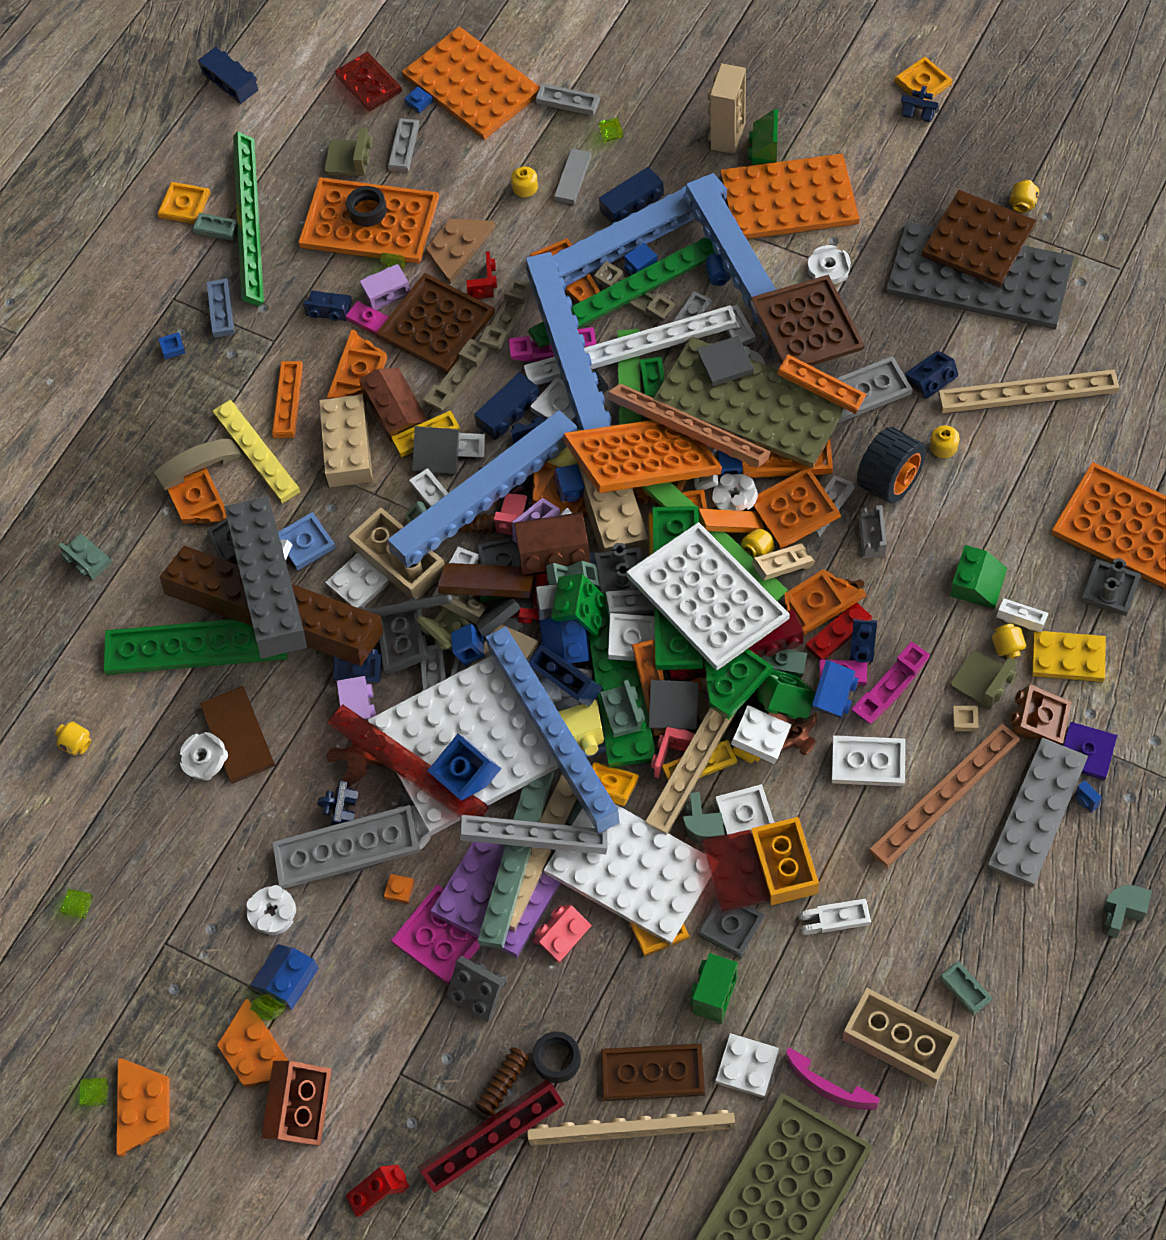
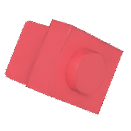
(512, 508)
(675, 739)

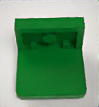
(578, 600)

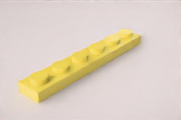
(256, 451)

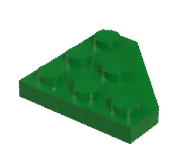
(735, 682)

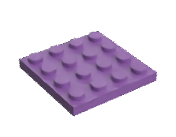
(470, 889)

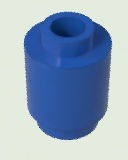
(716, 271)

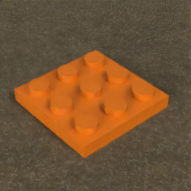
(795, 508)

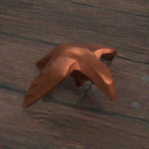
(798, 733)
(356, 762)

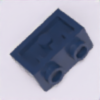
(327, 305)
(933, 373)
(370, 668)

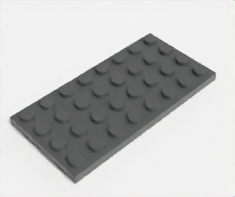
(1029, 293)

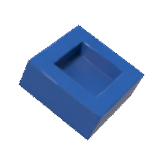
(418, 99)
(172, 345)
(1087, 796)

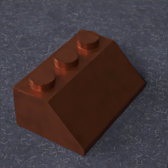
(392, 400)
(550, 541)
(296, 1103)

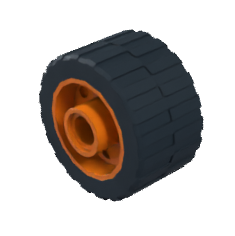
(891, 464)

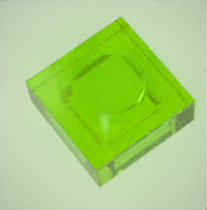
(610, 129)
(393, 259)
(76, 903)
(267, 1007)
(93, 1092)

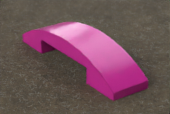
(526, 350)
(892, 684)
(858, 1099)

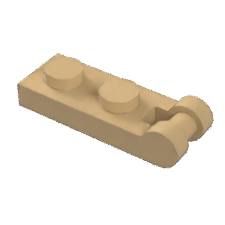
(782, 562)

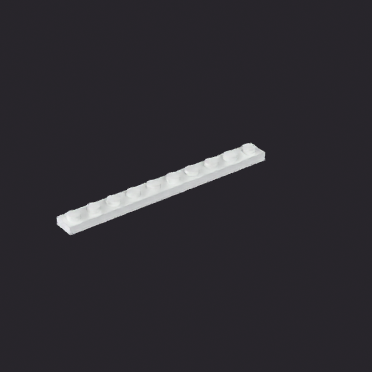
(641, 342)

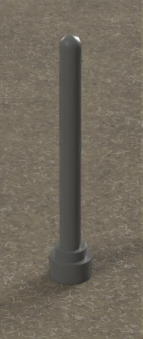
(410, 606)

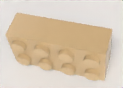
(727, 108)
(346, 441)
(614, 517)
(372, 544)
(900, 1037)

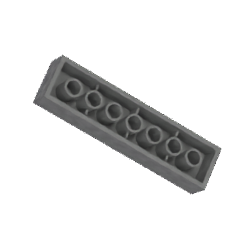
(265, 577)

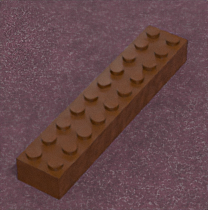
(326, 622)

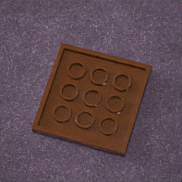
(979, 238)
(435, 322)
(807, 322)

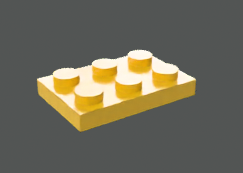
(1069, 656)

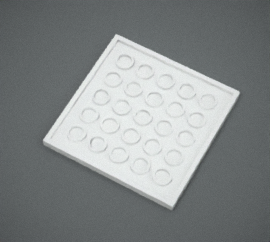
(485, 712)

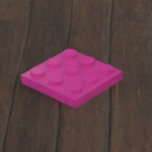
(434, 941)

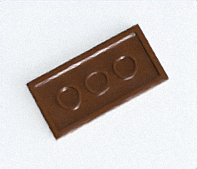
(485, 580)
(236, 725)
(652, 1072)

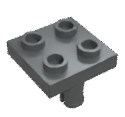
(613, 567)
(1111, 586)
(475, 988)

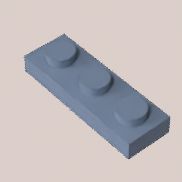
(220, 308)

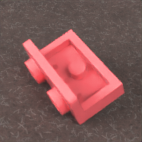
(561, 931)

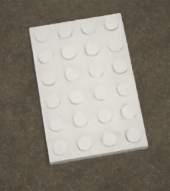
(707, 596)
(641, 878)

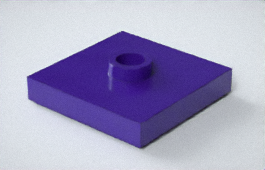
(1095, 744)

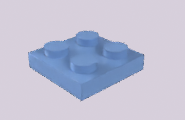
(308, 541)

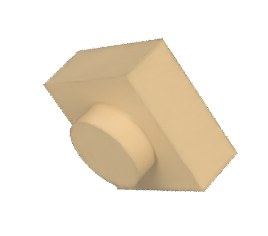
(965, 718)

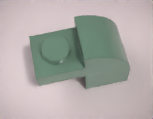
(588, 569)
(699, 825)
(1128, 902)

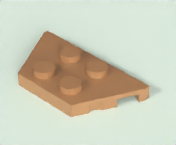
(457, 244)

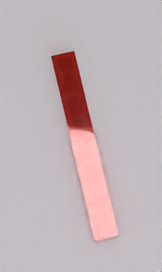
(401, 761)

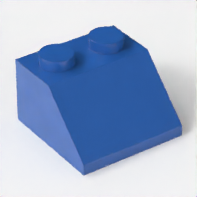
(566, 639)
(835, 690)
(464, 768)
(285, 975)

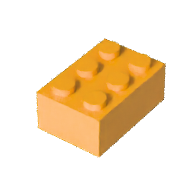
(785, 861)

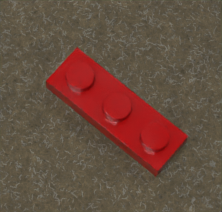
(836, 633)

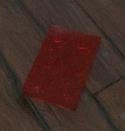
(368, 81)
(735, 870)

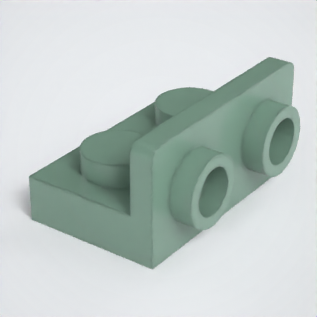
(86, 556)
(622, 709)

